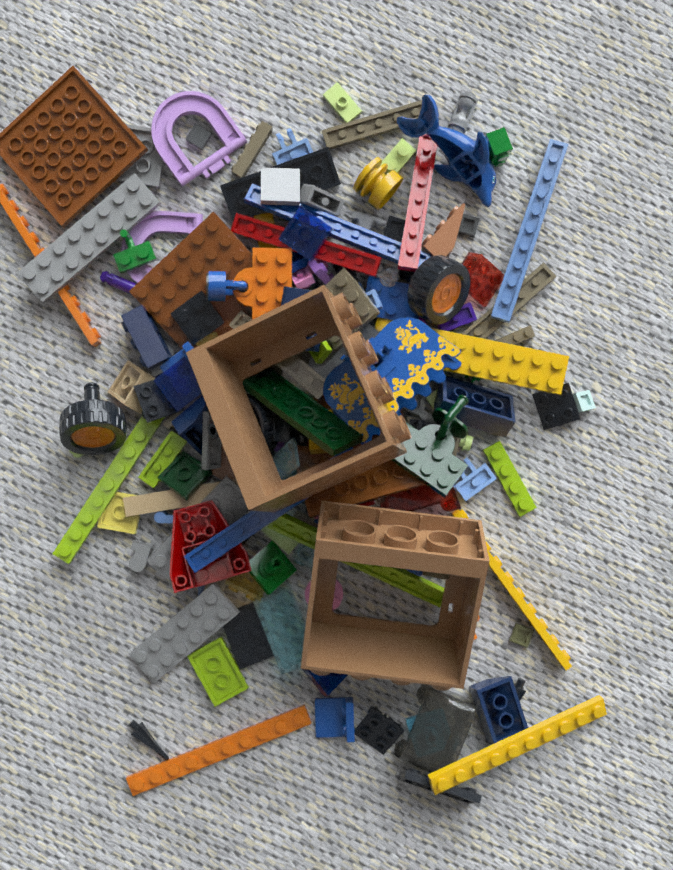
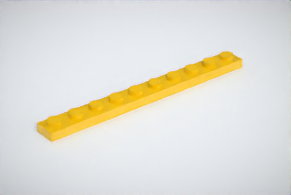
(527, 609)
(516, 745)

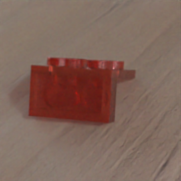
(483, 276)

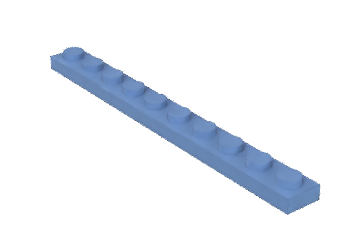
(529, 231)

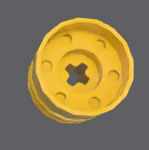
(375, 181)

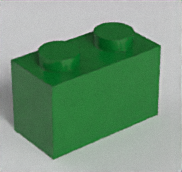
(499, 146)

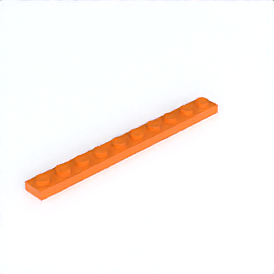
(32, 241)
(218, 750)

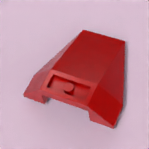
(191, 529)

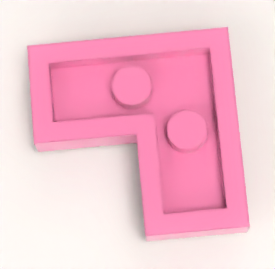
(303, 277)

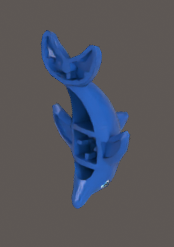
(466, 158)

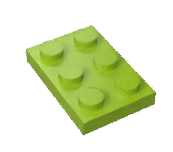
(218, 671)

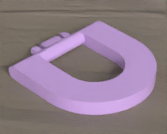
(214, 113)
(156, 223)

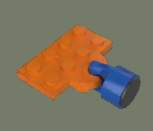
(256, 286)

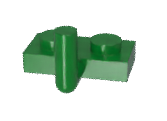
(135, 255)

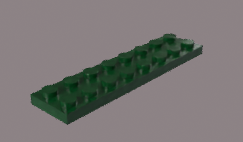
(302, 412)

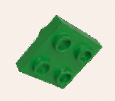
(271, 567)

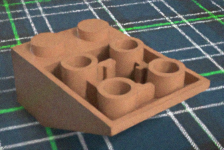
(445, 234)

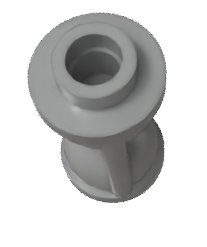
(466, 103)

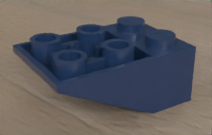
(190, 424)

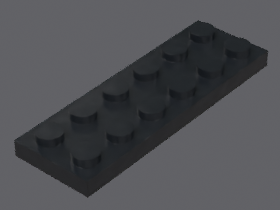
(315, 169)

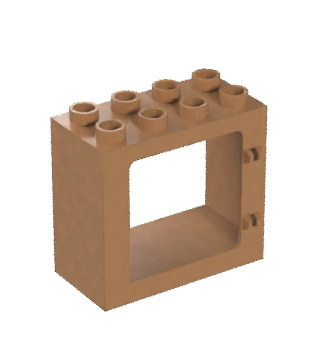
(272, 338)
(391, 648)

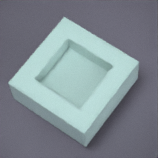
(584, 401)

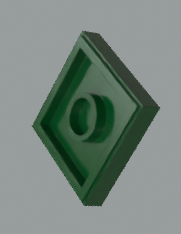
(184, 475)

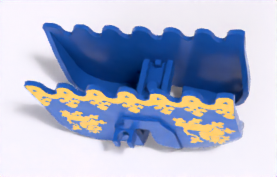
(408, 358)

